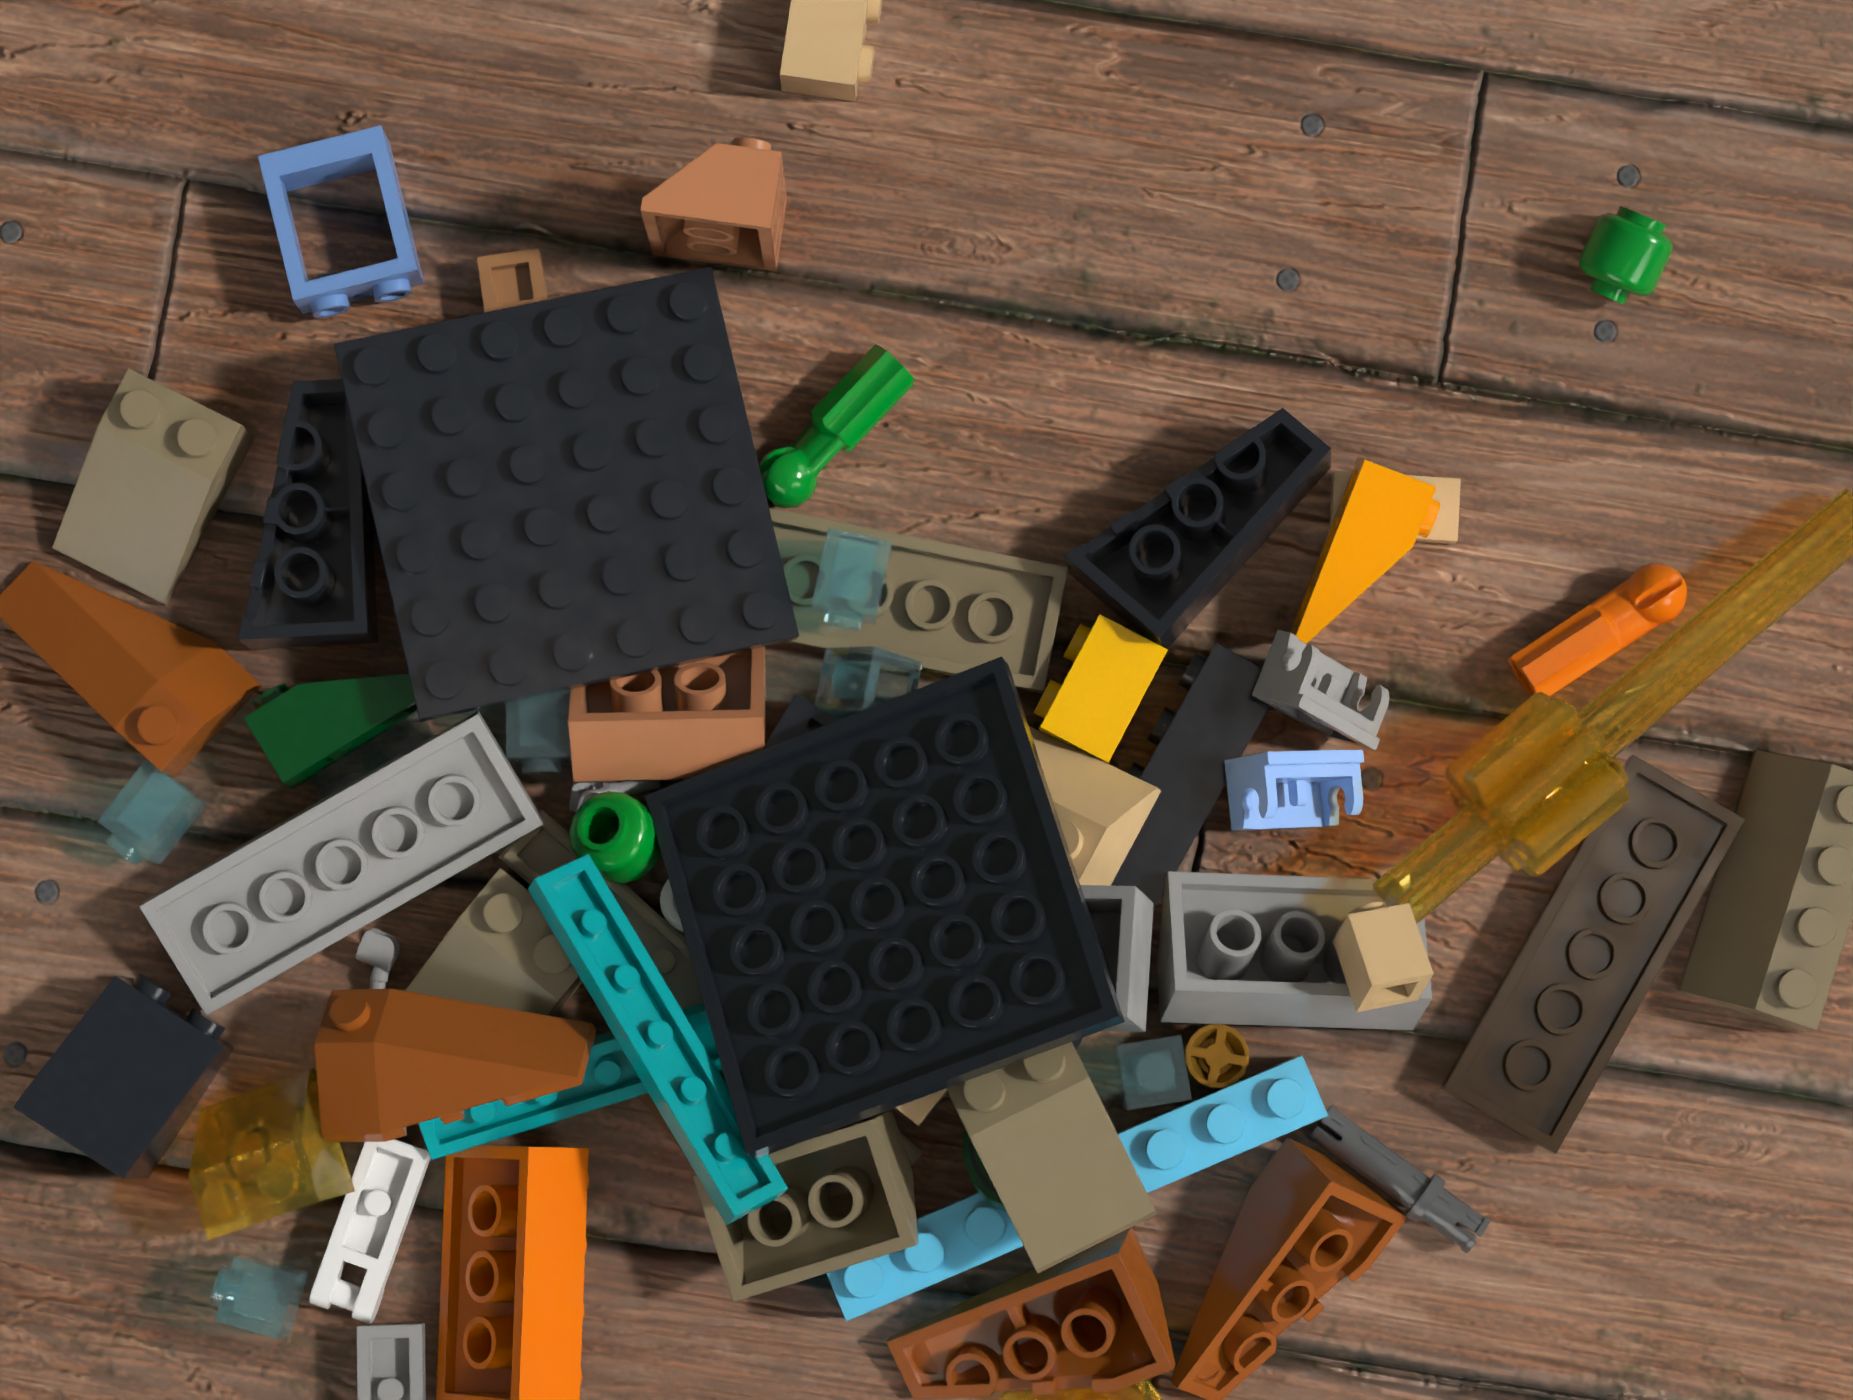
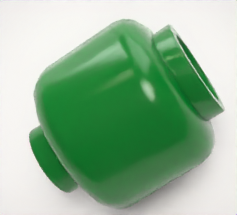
(1625, 254)
(616, 836)

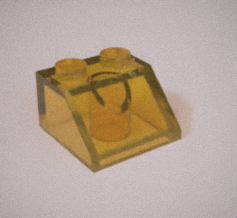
(264, 1157)

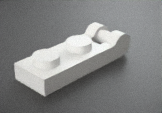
(371, 1226)

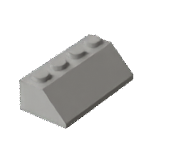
(1264, 952)

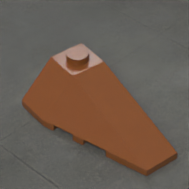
(138, 671)
(422, 1057)
(1291, 1243)
(1069, 1327)

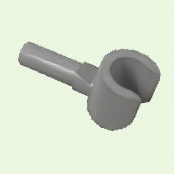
(584, 790)
(380, 951)

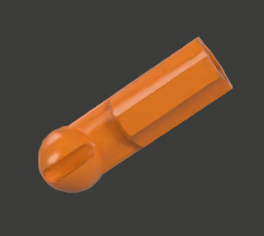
(1601, 629)

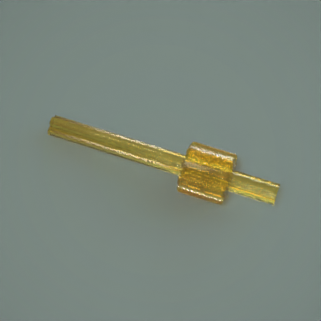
(1552, 772)

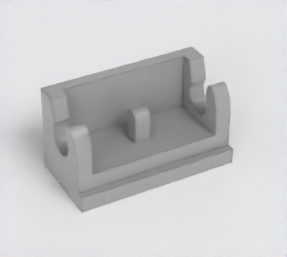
(1320, 692)

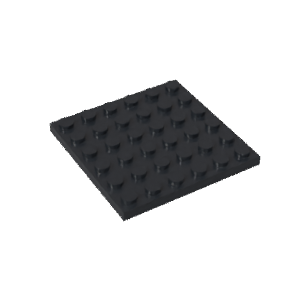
(565, 493)
(881, 909)

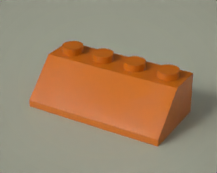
(512, 1273)

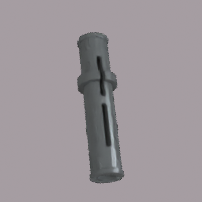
(1400, 1179)

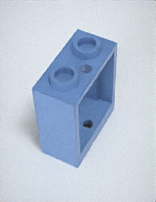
(325, 162)

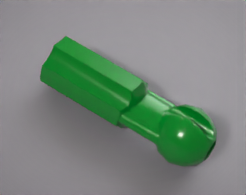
(836, 426)

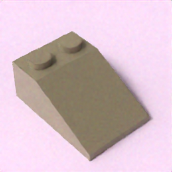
(150, 486)
(501, 955)
(1052, 1154)

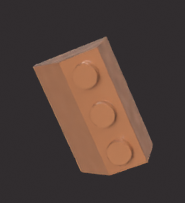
(721, 207)
(670, 720)

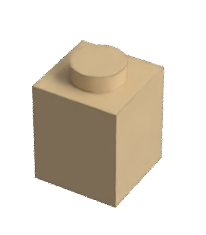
(1382, 956)

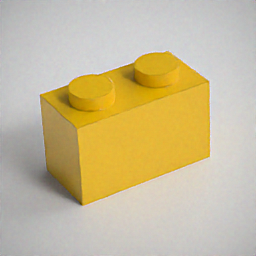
(1101, 689)

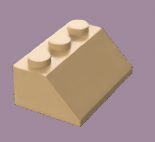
(1096, 807)

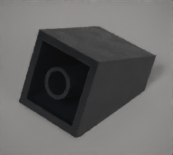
(127, 1077)

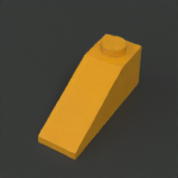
(1368, 535)

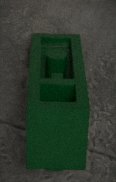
(325, 720)

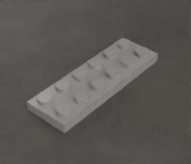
(341, 863)

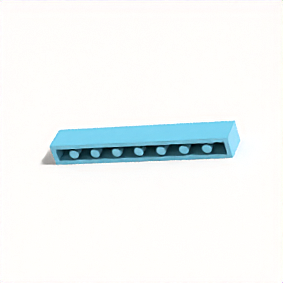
(1159, 1149)

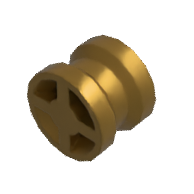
(1225, 1058)

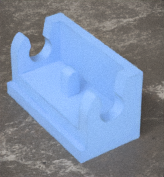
(1293, 788)

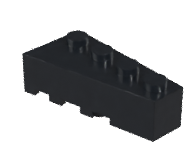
(318, 533)
(1192, 538)

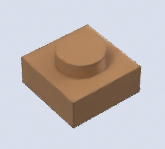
(512, 279)

